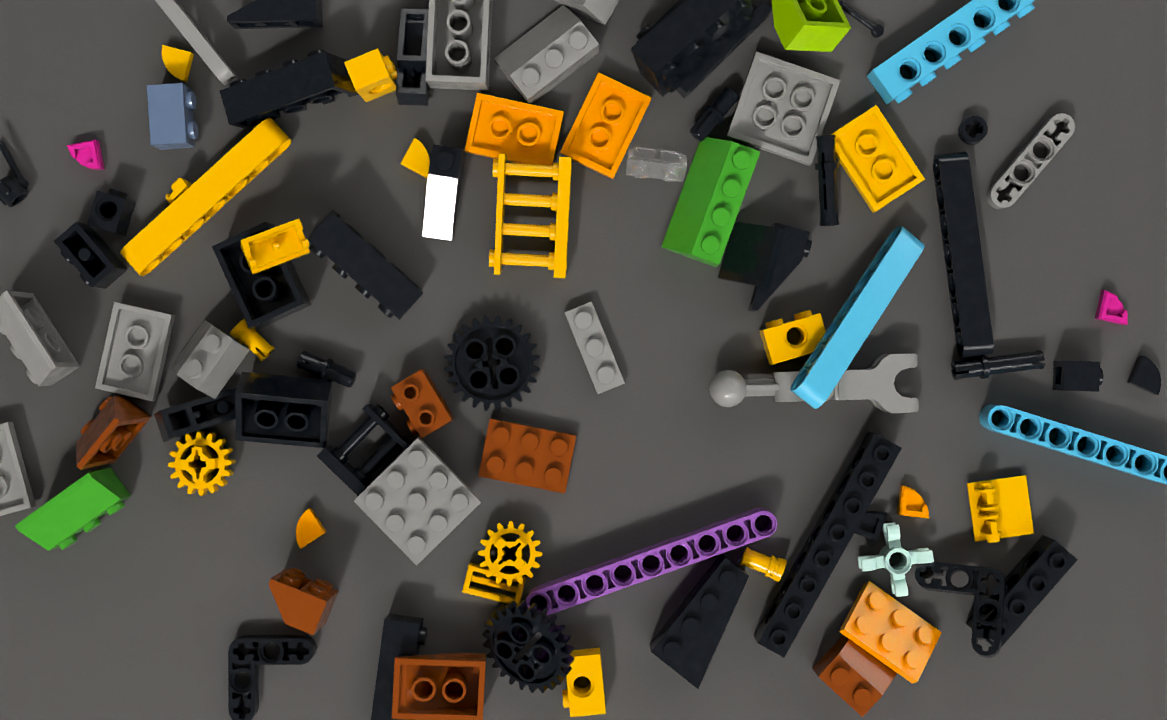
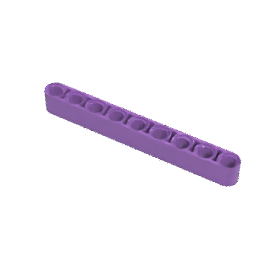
(662, 551)

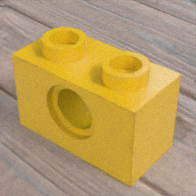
(372, 74)
(775, 337)
(589, 699)

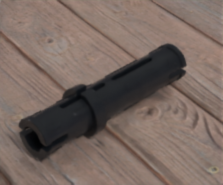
(827, 180)
(987, 366)

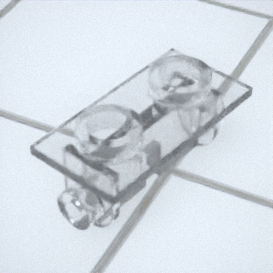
(669, 167)

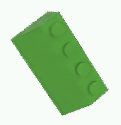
(710, 200)

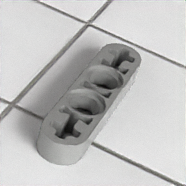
(197, 40)
(1030, 161)

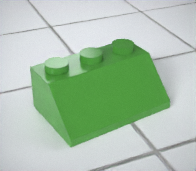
(75, 510)

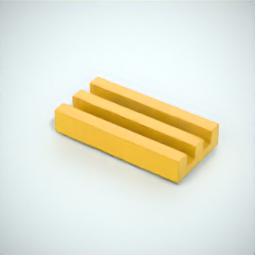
(489, 582)

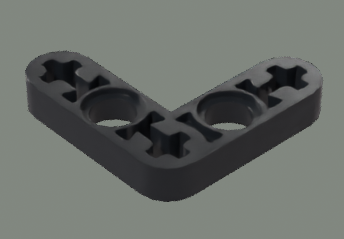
(973, 587)
(251, 663)

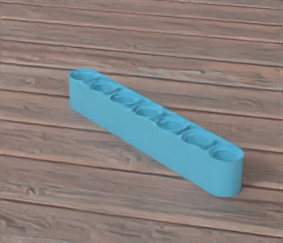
(857, 317)
(1068, 437)

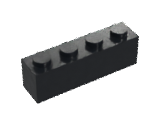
(400, 638)

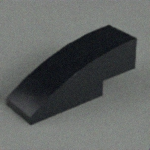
(411, 58)

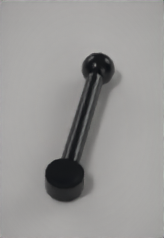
(876, 31)

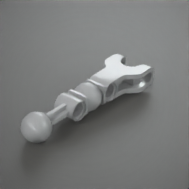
(873, 383)

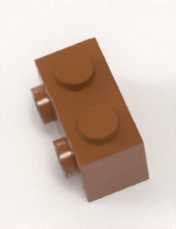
(421, 403)

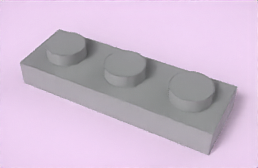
(594, 347)

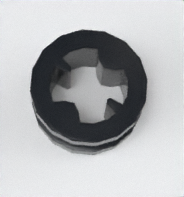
(982, 125)

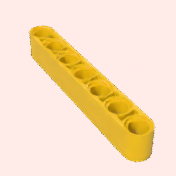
(206, 197)

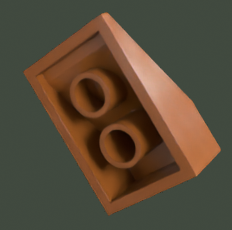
(110, 433)
(854, 674)
(439, 686)

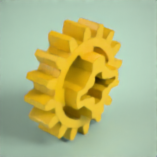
(202, 452)
(500, 543)

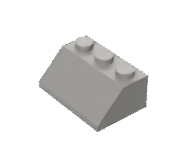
(547, 54)
(35, 338)

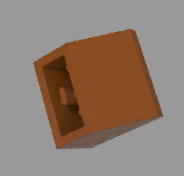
(302, 601)

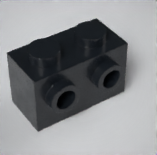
(90, 255)

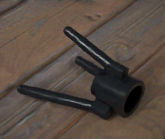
(12, 190)

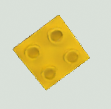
(1000, 508)

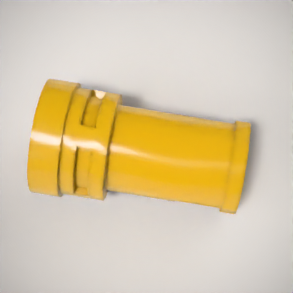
(252, 340)
(770, 566)

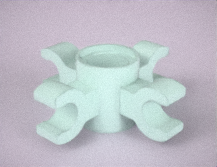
(897, 572)

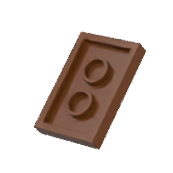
(527, 455)

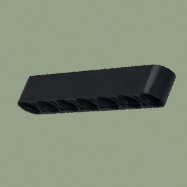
(963, 254)

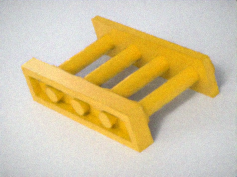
(557, 201)

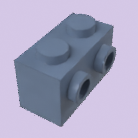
(172, 116)

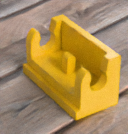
(275, 246)

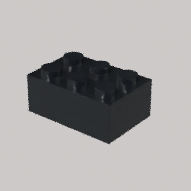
(262, 295)

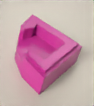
(87, 154)
(1111, 309)

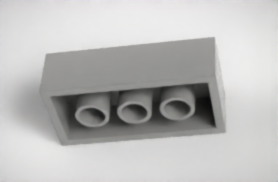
(459, 44)

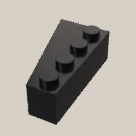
(287, 89)
(364, 265)
(699, 622)

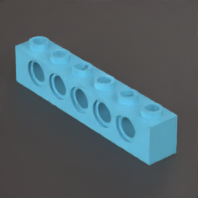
(887, 76)

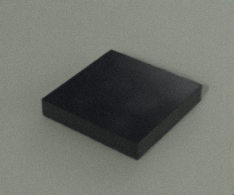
(751, 254)

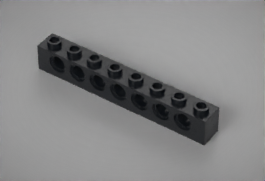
(826, 543)

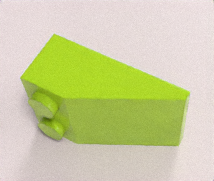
(809, 24)

